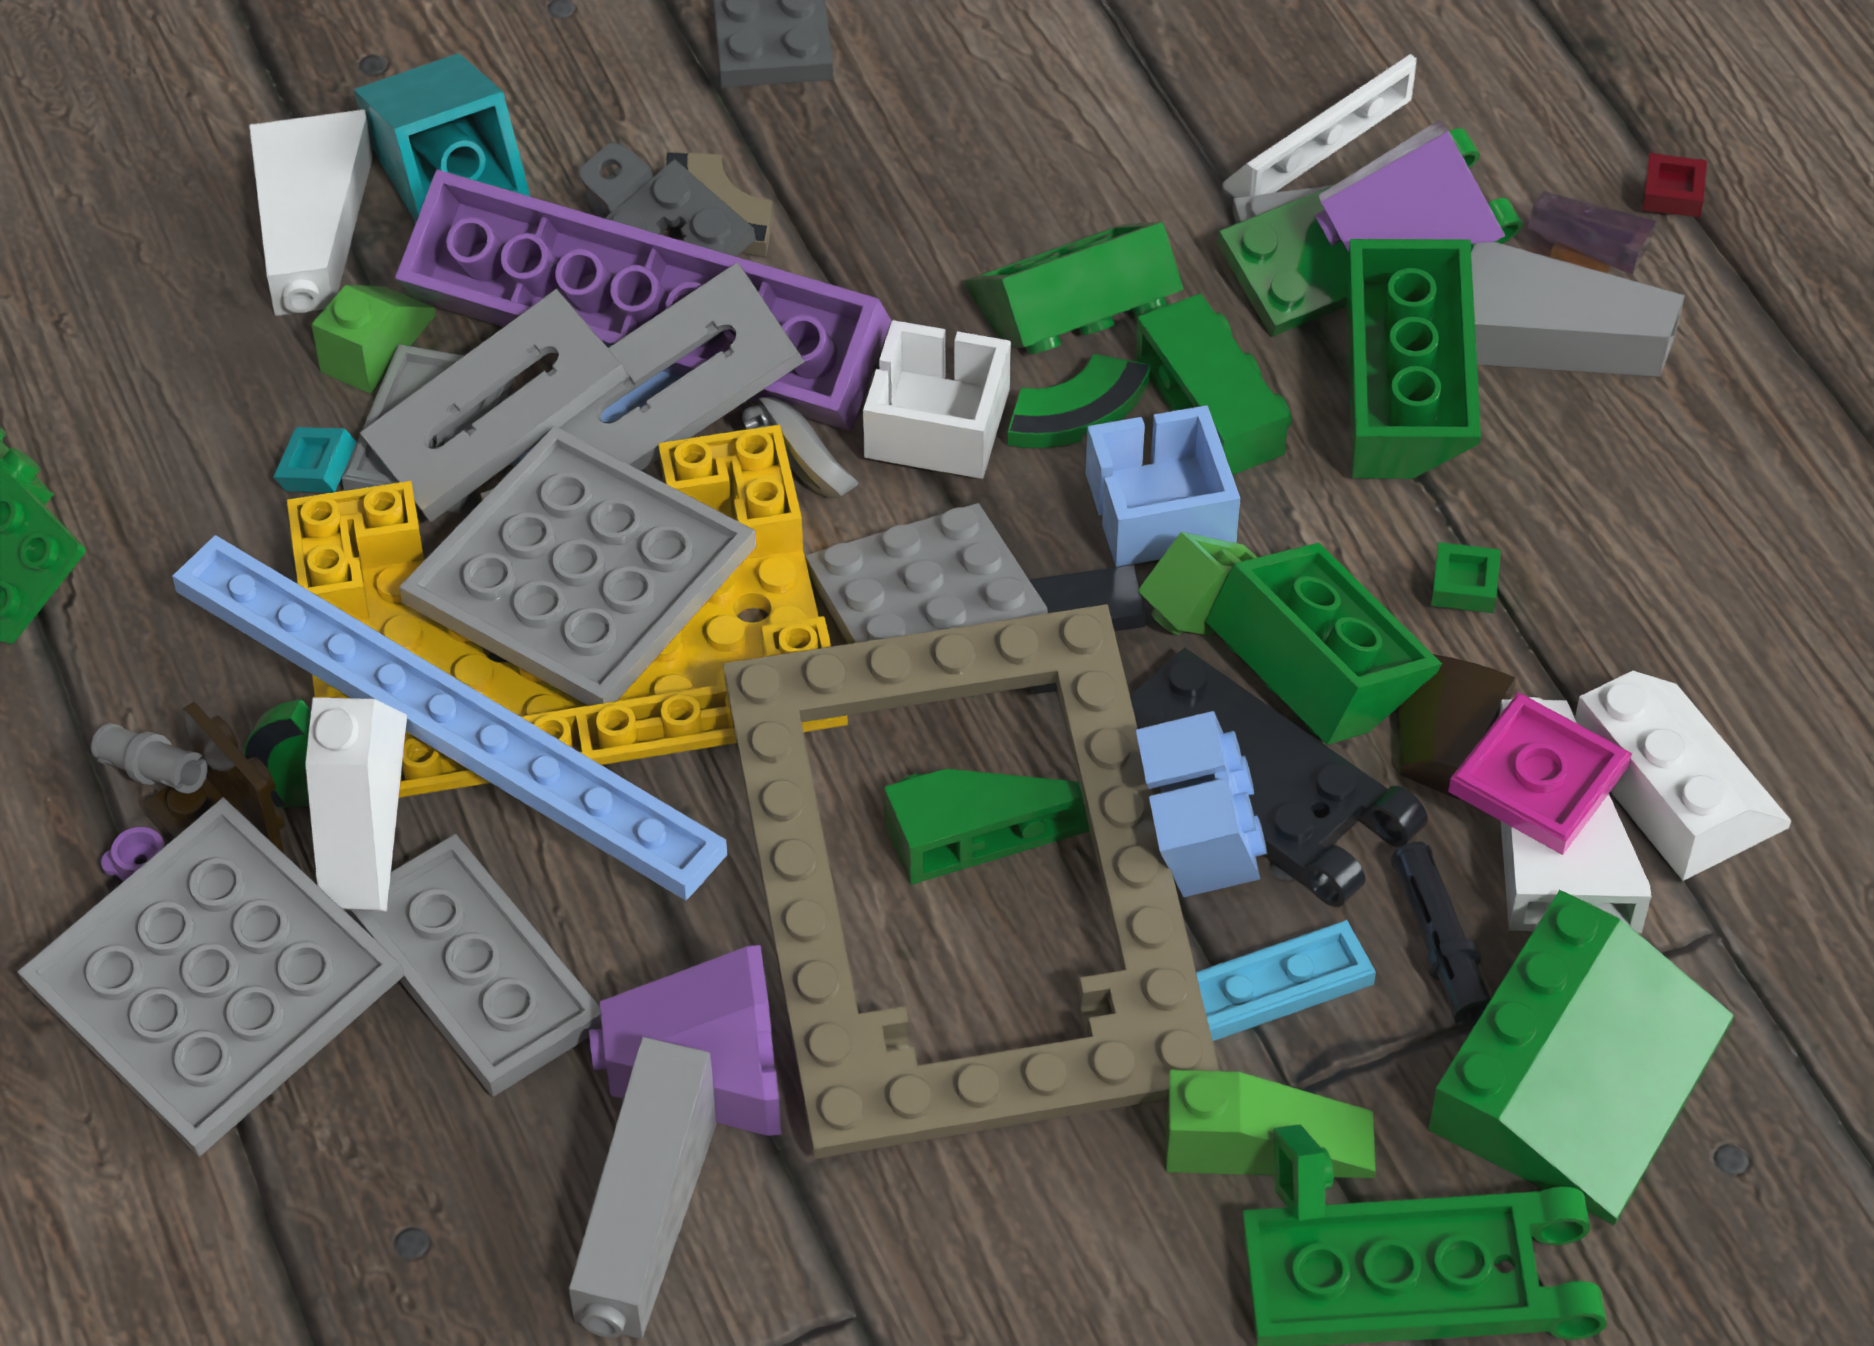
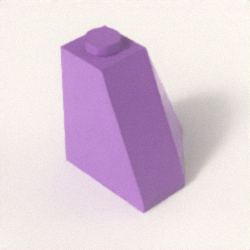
(1410, 194)
(706, 1008)

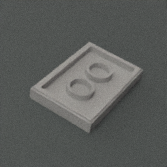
(406, 374)

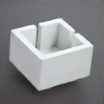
(930, 420)

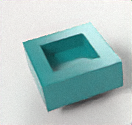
(315, 459)

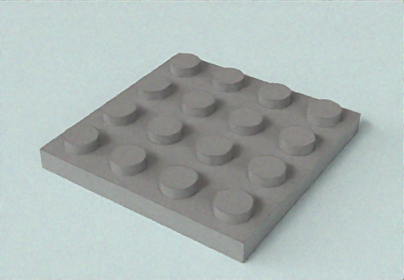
(578, 568)
(211, 975)

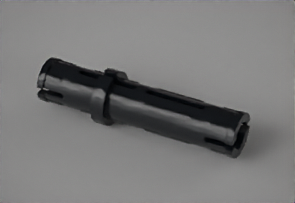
(1450, 954)

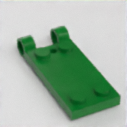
(1294, 269)
(1416, 1270)

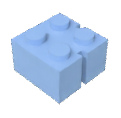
(1180, 491)
(1203, 805)

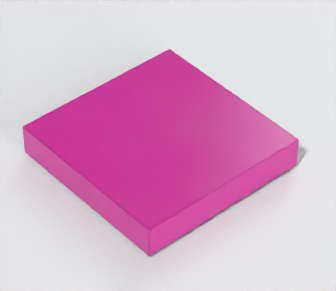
(1540, 773)

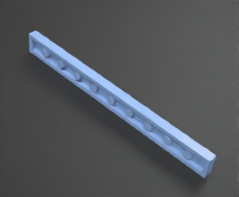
(453, 718)

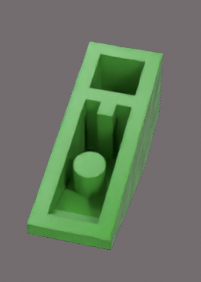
(1229, 1118)

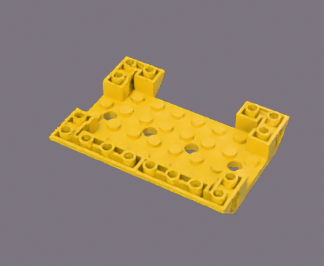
(367, 541)

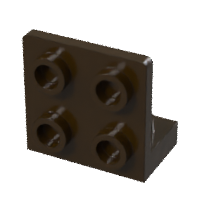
(229, 775)

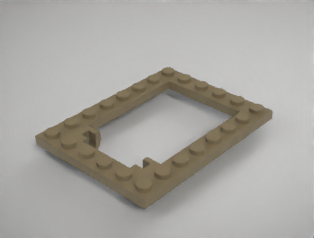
(858, 1068)

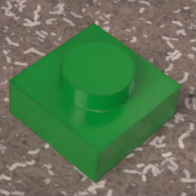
(1466, 577)
(1301, 1172)

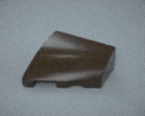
(1448, 720)

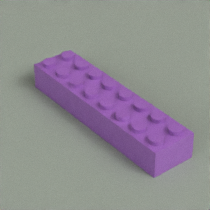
(505, 251)

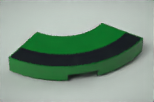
(1061, 413)
(281, 745)

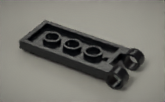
(1289, 777)

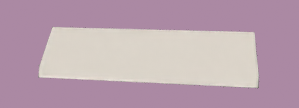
(1325, 133)

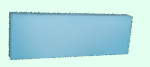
(1284, 979)

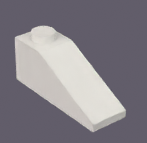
(354, 797)

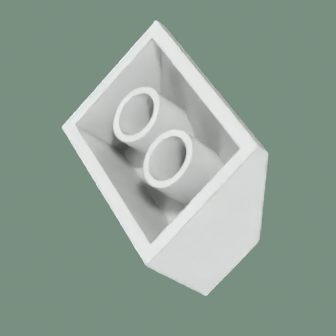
(1682, 776)

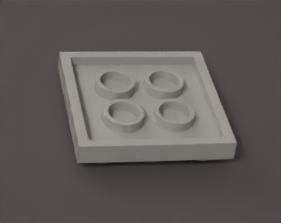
(923, 578)

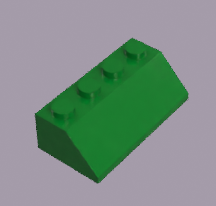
(1410, 355)

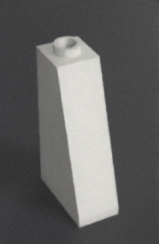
(309, 202)
(1595, 867)

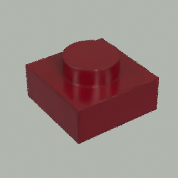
(1674, 185)

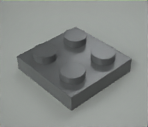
(772, 41)

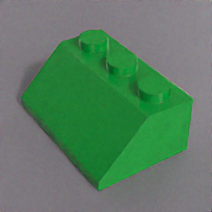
(1078, 285)
(1320, 641)

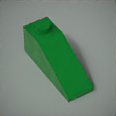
(975, 817)

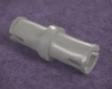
(149, 758)

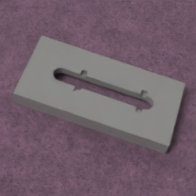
(706, 393)
(510, 429)

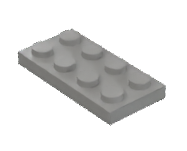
(479, 967)

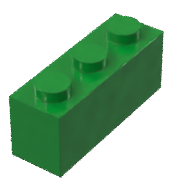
(1202, 365)

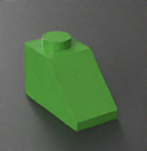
(362, 331)
(1189, 581)

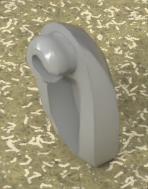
(804, 448)

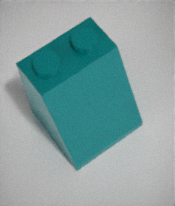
(445, 121)

